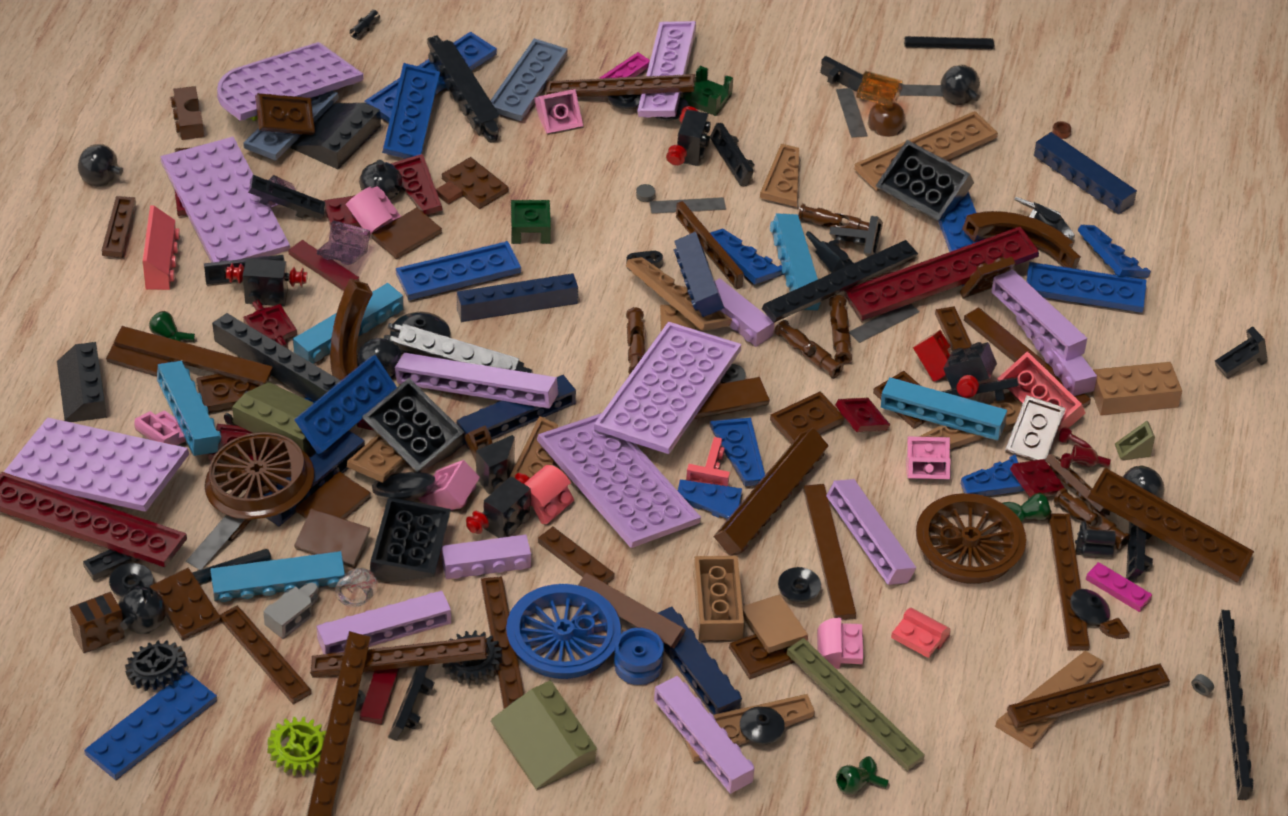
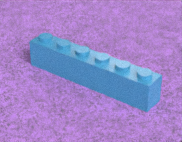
(793, 252)
(316, 341)
(188, 408)
(943, 408)
(276, 576)

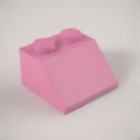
(559, 111)
(452, 486)

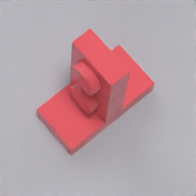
(711, 472)

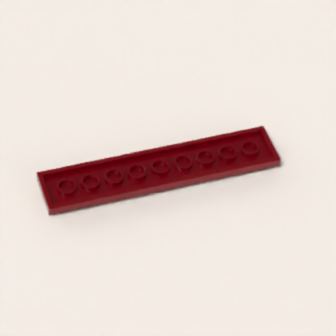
(937, 274)
(89, 520)

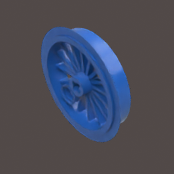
(563, 632)

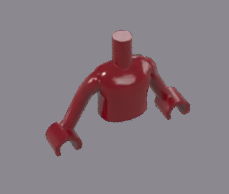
(1082, 454)

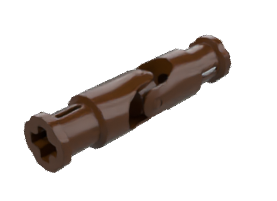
(828, 219)
(840, 329)
(635, 336)
(799, 340)
(1079, 510)

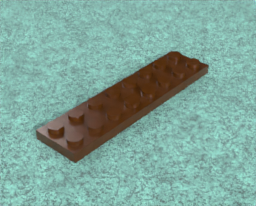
(1171, 524)

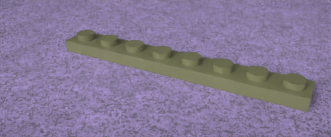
(855, 704)

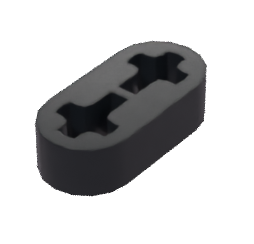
(649, 256)

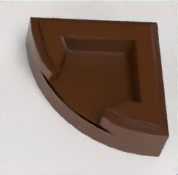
(1114, 629)

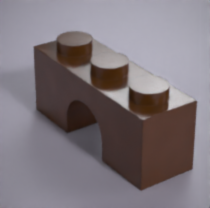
(187, 113)

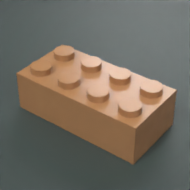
(1136, 388)
(718, 598)

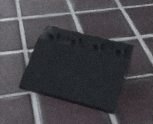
(339, 133)
(925, 181)
(415, 427)
(409, 541)

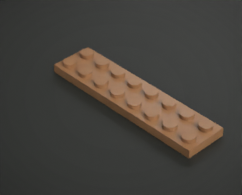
(942, 141)

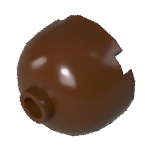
(886, 119)

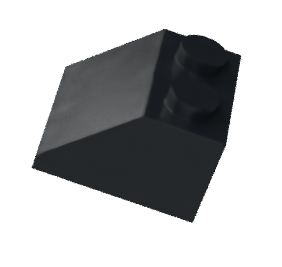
(495, 463)

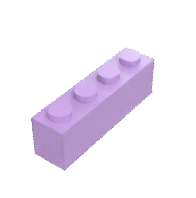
(745, 317)
(486, 556)

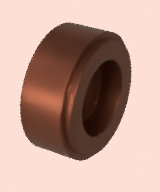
(1062, 129)

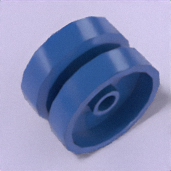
(638, 656)

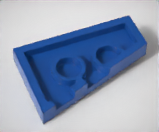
(993, 480)
(711, 497)

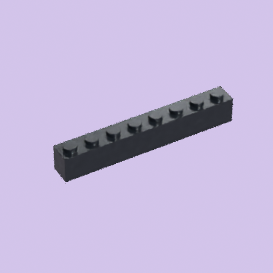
(287, 365)

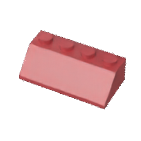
(160, 250)
(1040, 384)

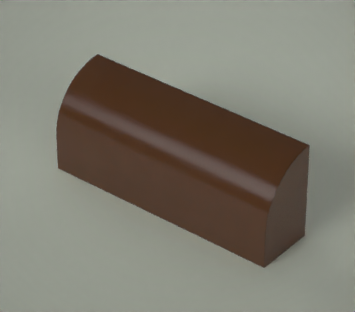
(735, 397)

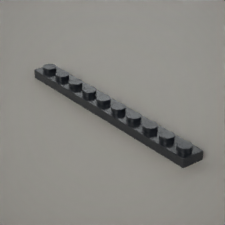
(839, 281)
(1236, 712)

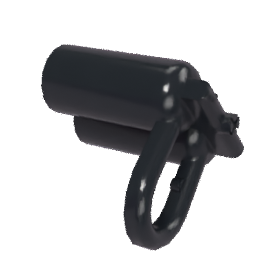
(1095, 542)

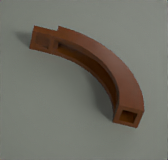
(1047, 238)
(346, 328)

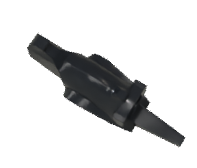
(1048, 216)
(830, 253)

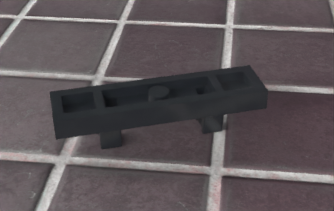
(847, 76)
(732, 155)
(286, 197)
(216, 271)
(996, 386)
(1136, 559)
(405, 716)

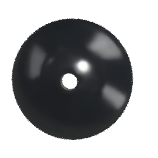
(424, 321)
(404, 486)

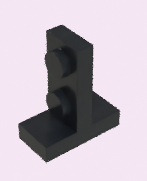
(869, 237)
(1252, 349)

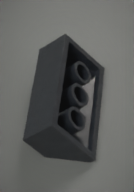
(81, 383)

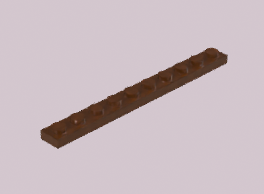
(338, 725)

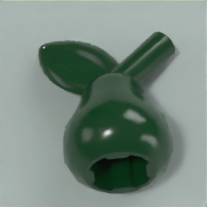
(164, 325)
(1034, 508)
(852, 778)

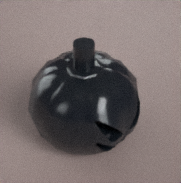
(960, 85)
(98, 165)
(382, 175)
(385, 351)
(1147, 479)
(137, 614)

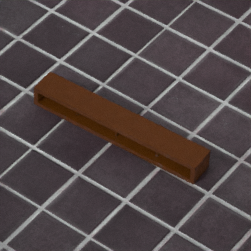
(771, 491)

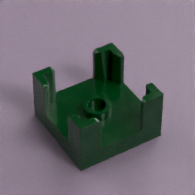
(707, 94)
(530, 217)

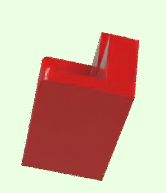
(933, 354)

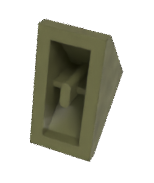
(1136, 443)

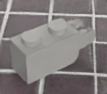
(291, 610)

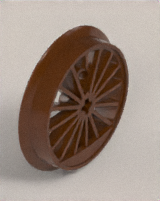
(257, 474)
(970, 539)

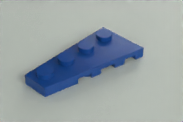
(1112, 253)
(746, 258)
(741, 448)

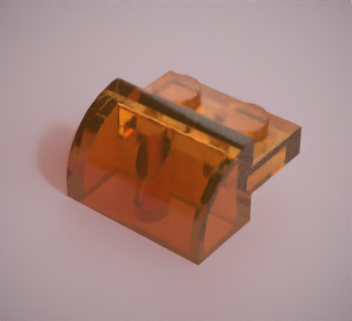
(879, 88)

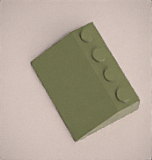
(272, 411)
(545, 735)

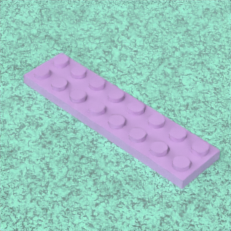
(668, 57)

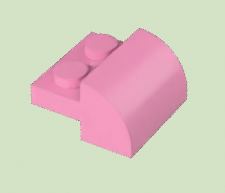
(372, 209)
(159, 428)
(928, 457)
(840, 642)

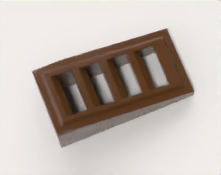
(470, 439)

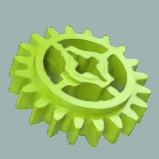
(296, 752)

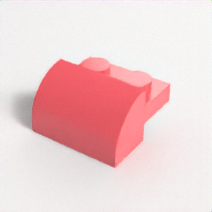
(549, 493)
(920, 632)

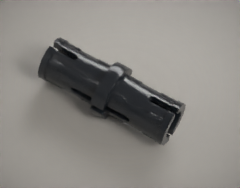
(364, 24)

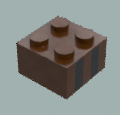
(96, 622)

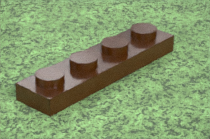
(118, 226)
(1072, 479)
(574, 555)

